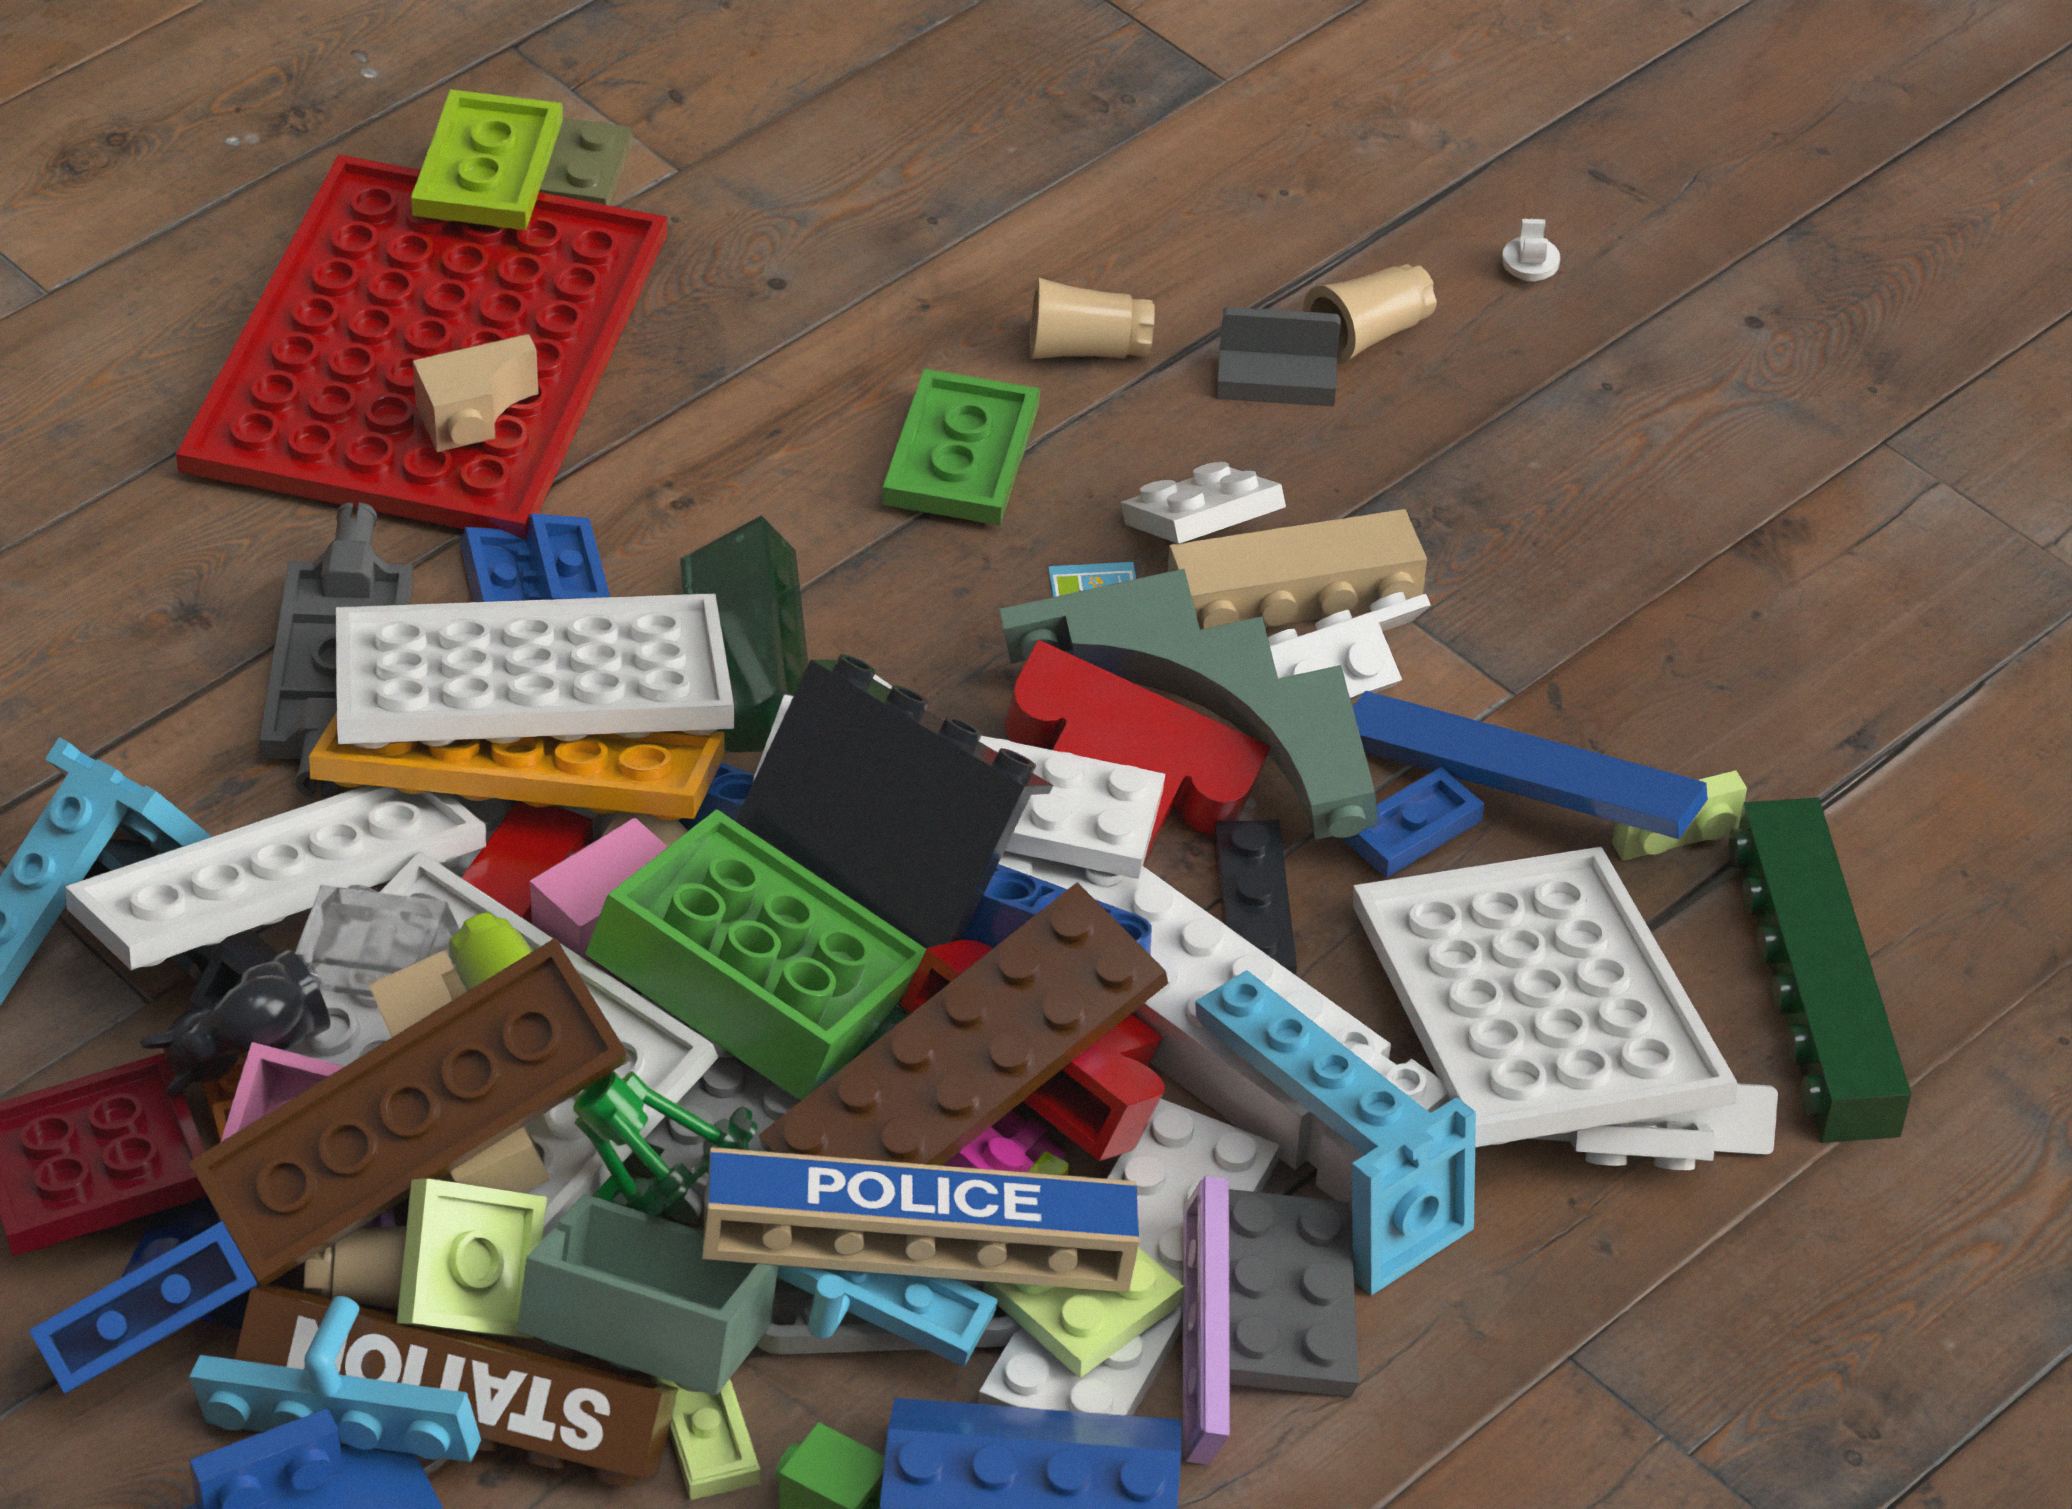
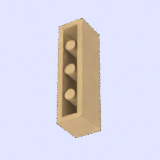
(1302, 569)

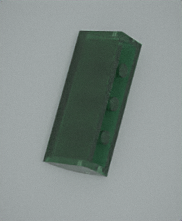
(760, 623)

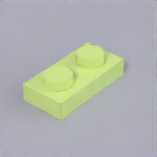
(1714, 820)

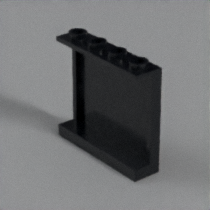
(888, 799)

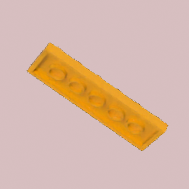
(602, 772)

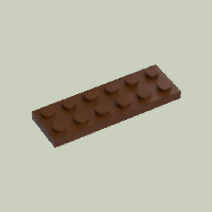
(979, 1042)
(409, 1111)

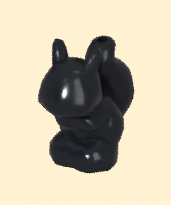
(269, 1006)

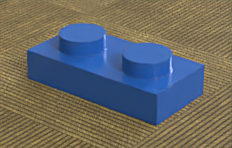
(1417, 822)

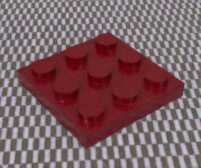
(95, 1154)

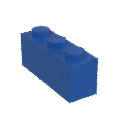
(143, 1308)

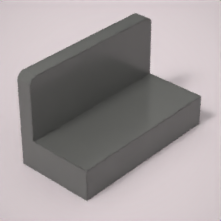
(1278, 356)

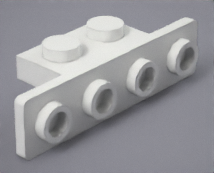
(1350, 642)
(1685, 1136)

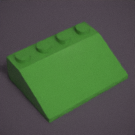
(755, 953)

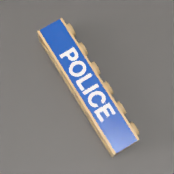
(920, 1220)

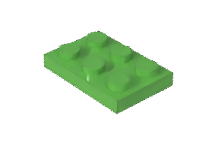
(961, 446)

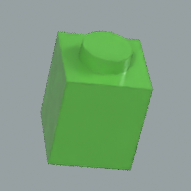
(829, 1473)

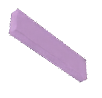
(1206, 1321)

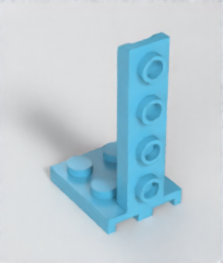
(67, 842)
(1417, 1166)

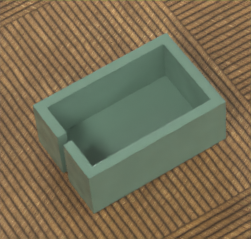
(644, 1296)

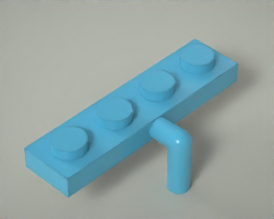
(924, 1310)
(366, 1410)

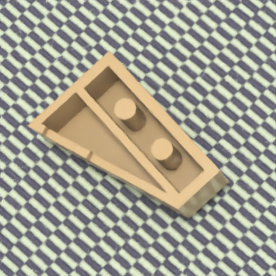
(413, 995)

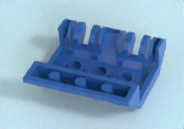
(1027, 1458)

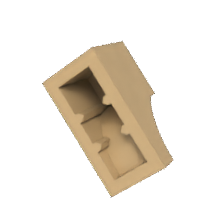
(470, 388)

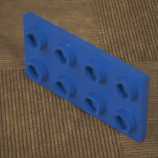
(308, 1469)

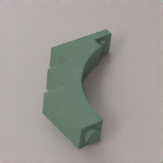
(1153, 639)

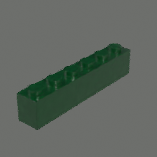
(1819, 971)

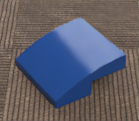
(551, 564)

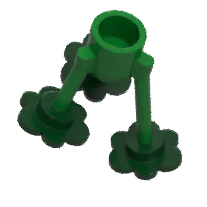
(614, 1112)

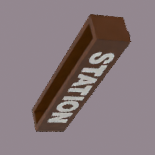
(516, 1394)

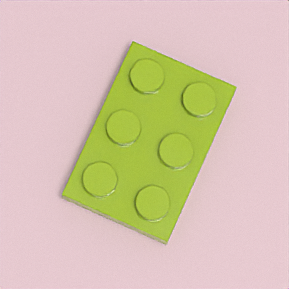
(487, 159)

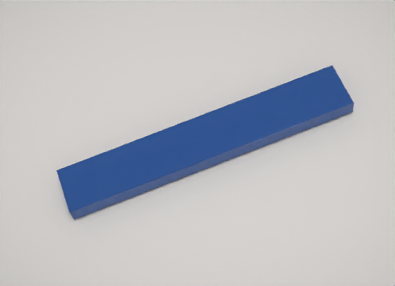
(1529, 765)

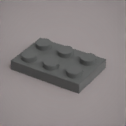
(1291, 1294)

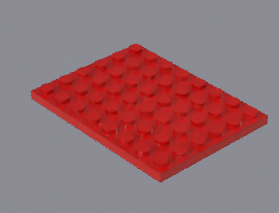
(324, 367)

